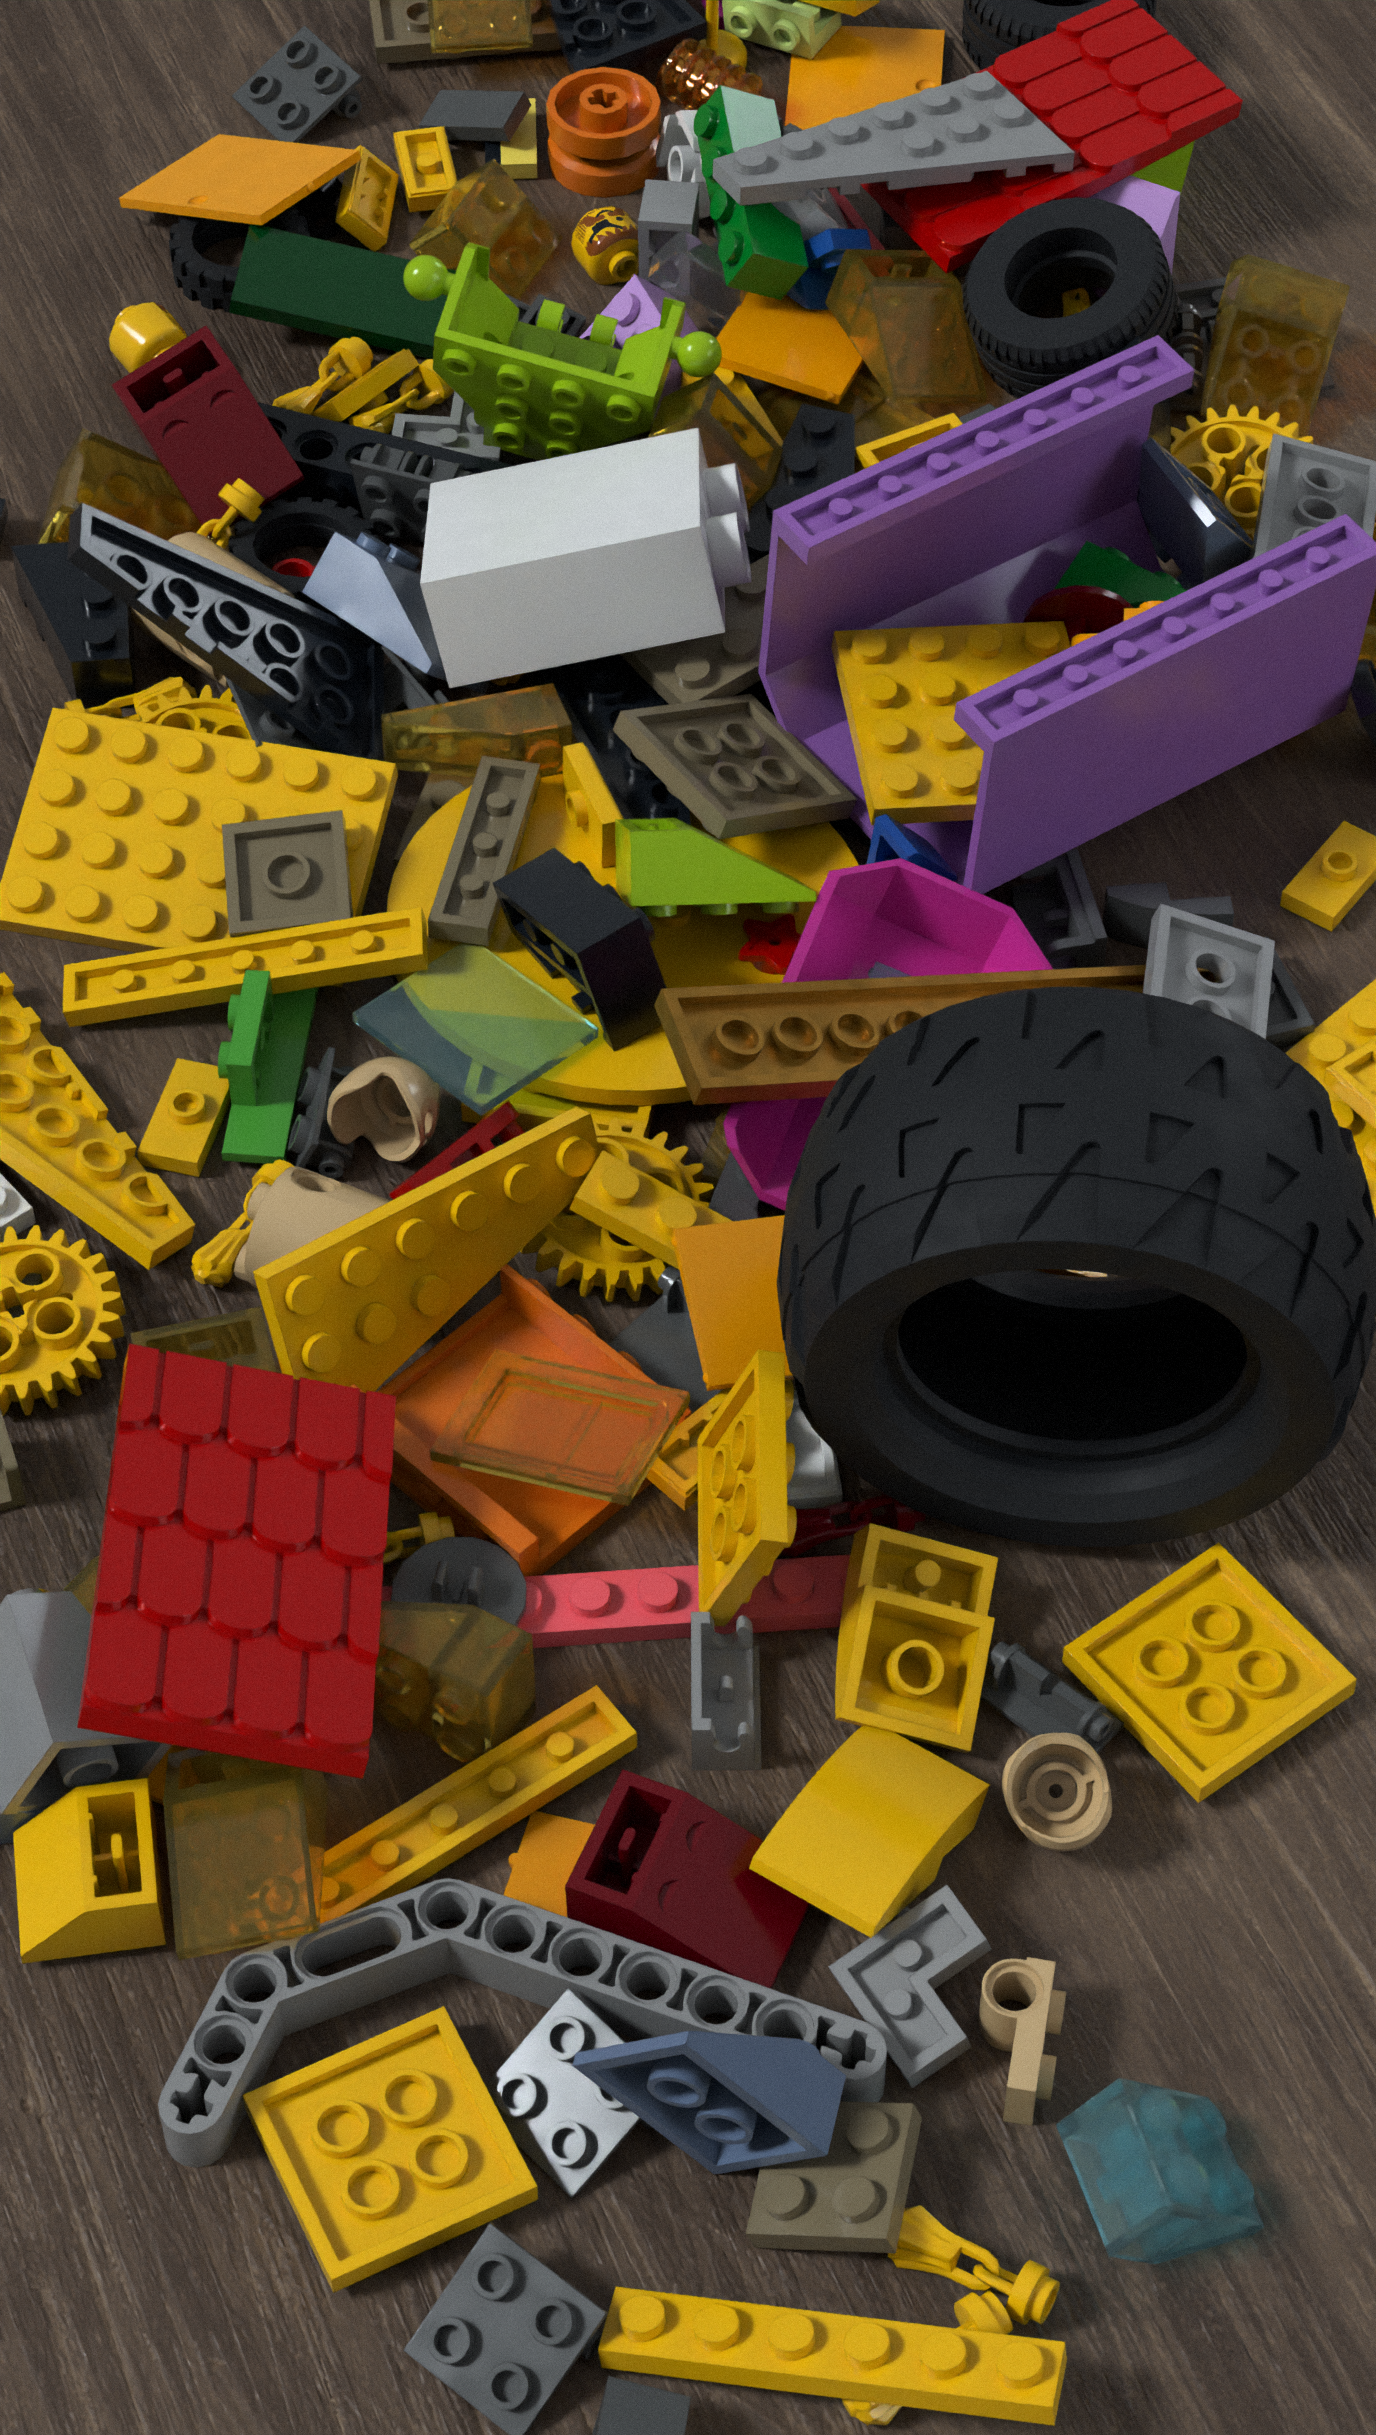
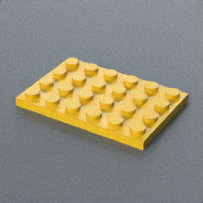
(130, 818)

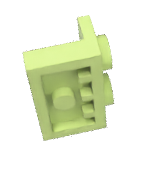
(782, 24)

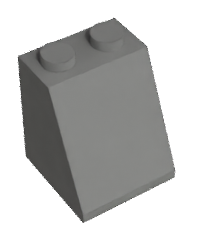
(40, 1704)

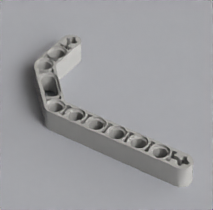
(474, 1954)

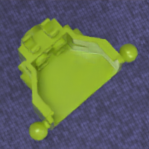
(544, 388)

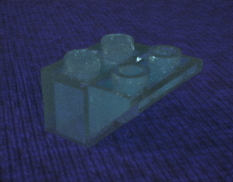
(1158, 2172)

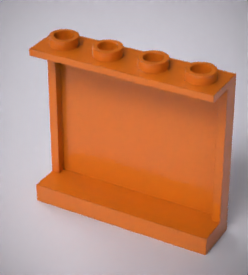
(522, 1518)

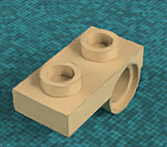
(1023, 2030)

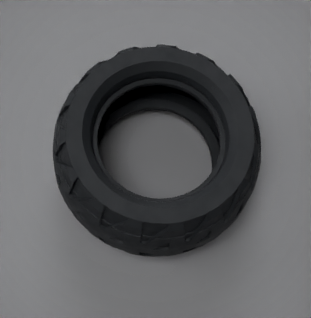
(1093, 1143)

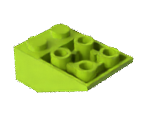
(676, 864)

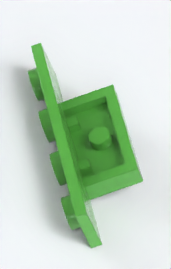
(264, 1067)

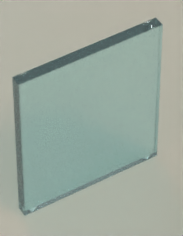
(475, 1026)

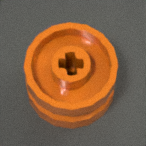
(603, 131)

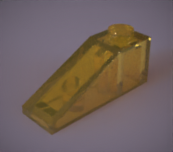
(456, 734)

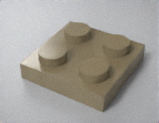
(286, 872)
(846, 2198)

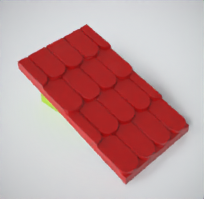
(1111, 93)
(241, 1563)

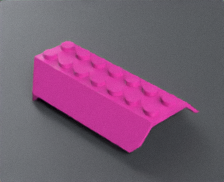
(860, 917)

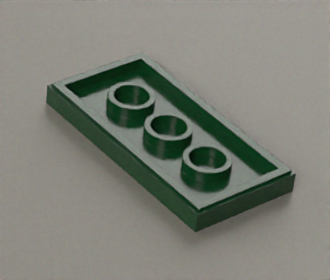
(332, 291)

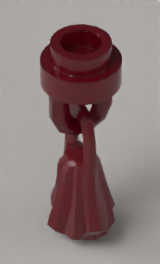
(817, 1525)

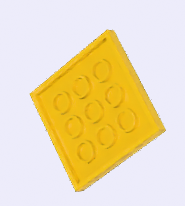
(903, 701)

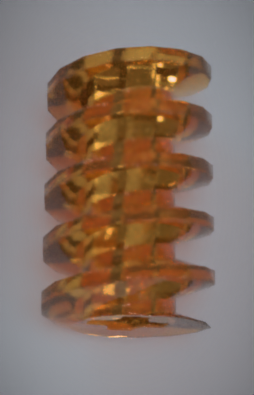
(696, 72)

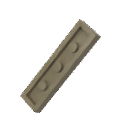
(484, 850)

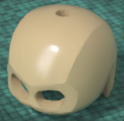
(388, 1104)
(1085, 1799)

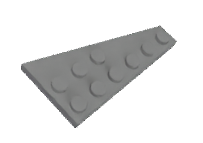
(906, 142)

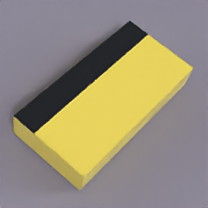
(520, 154)

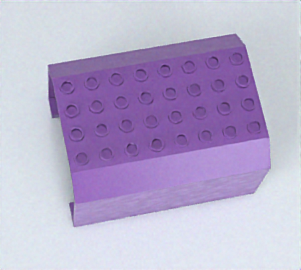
(990, 524)

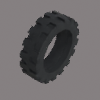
(205, 279)
(290, 526)

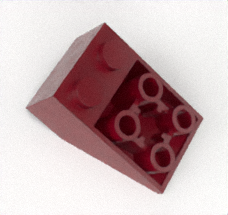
(205, 426)
(682, 1883)

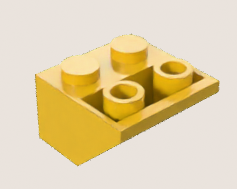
(90, 1874)

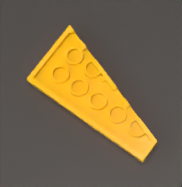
(64, 1145)
(393, 1277)

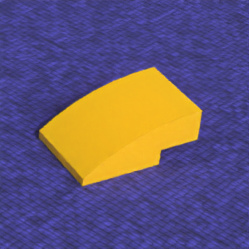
(914, 1637)
(871, 1828)

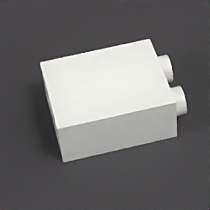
(582, 556)

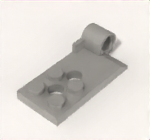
(1308, 488)
(1235, 957)

